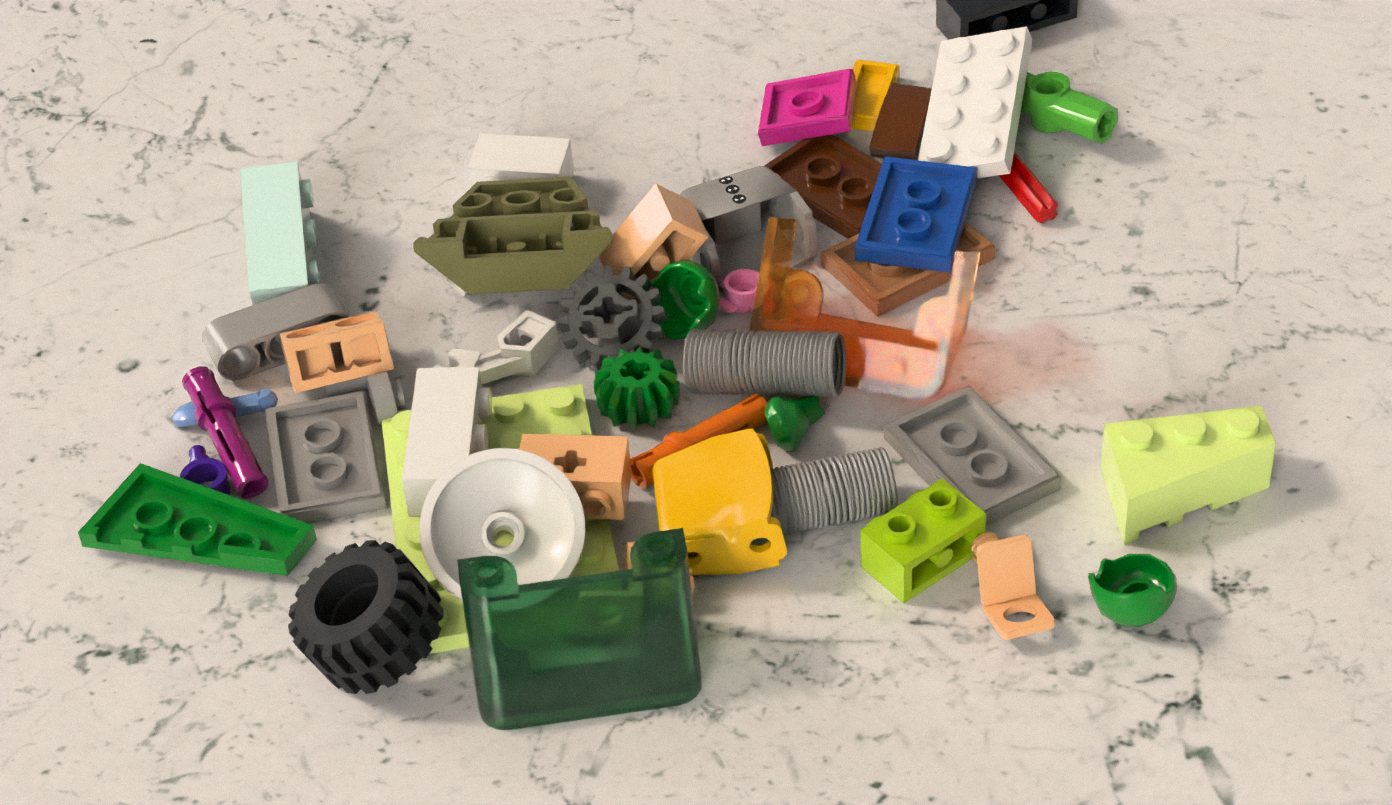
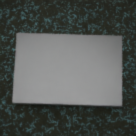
(974, 453)
(325, 458)

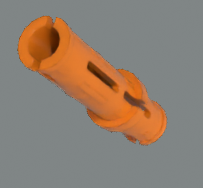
(742, 416)

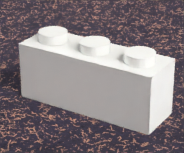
(443, 427)

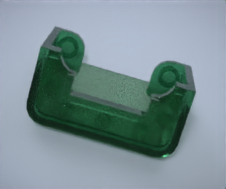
(583, 640)

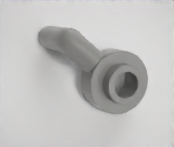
(384, 394)

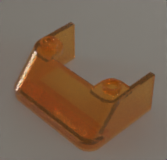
(876, 355)

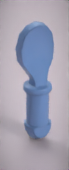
(244, 405)

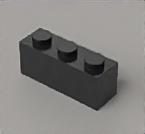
(979, 17)

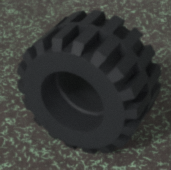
(365, 617)

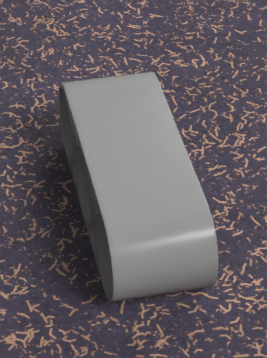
(250, 338)

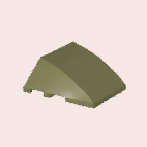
(516, 237)

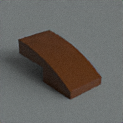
(901, 122)

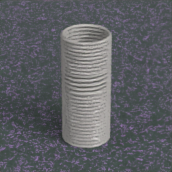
(777, 359)
(858, 480)

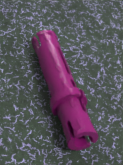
(217, 416)

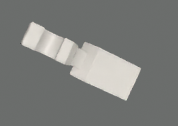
(521, 349)

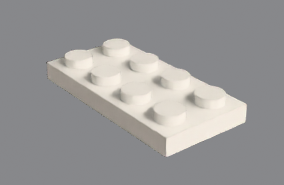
(977, 101)

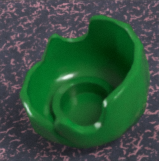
(688, 298)
(1133, 589)

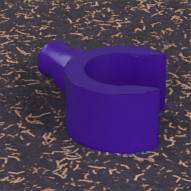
(206, 469)

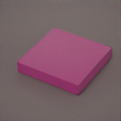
(807, 107)

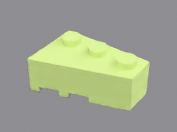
(1183, 463)

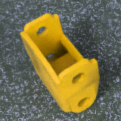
(722, 502)

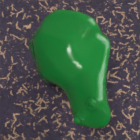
(791, 418)

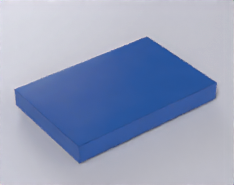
(916, 214)

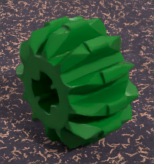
(637, 388)

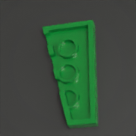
(196, 524)

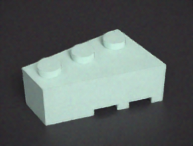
(278, 230)

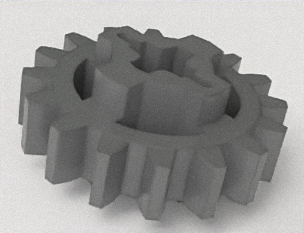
(592, 310)

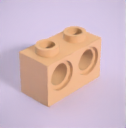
(336, 351)

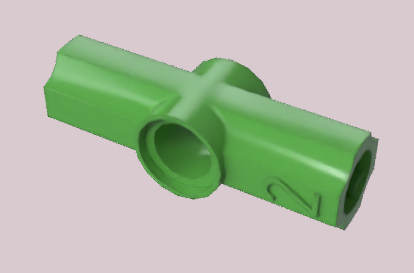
(1059, 108)

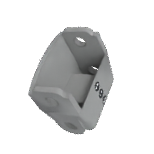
(737, 216)

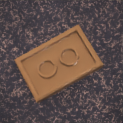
(890, 286)

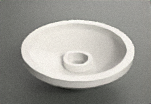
(498, 493)

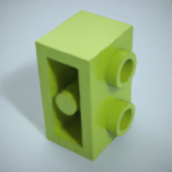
(921, 540)

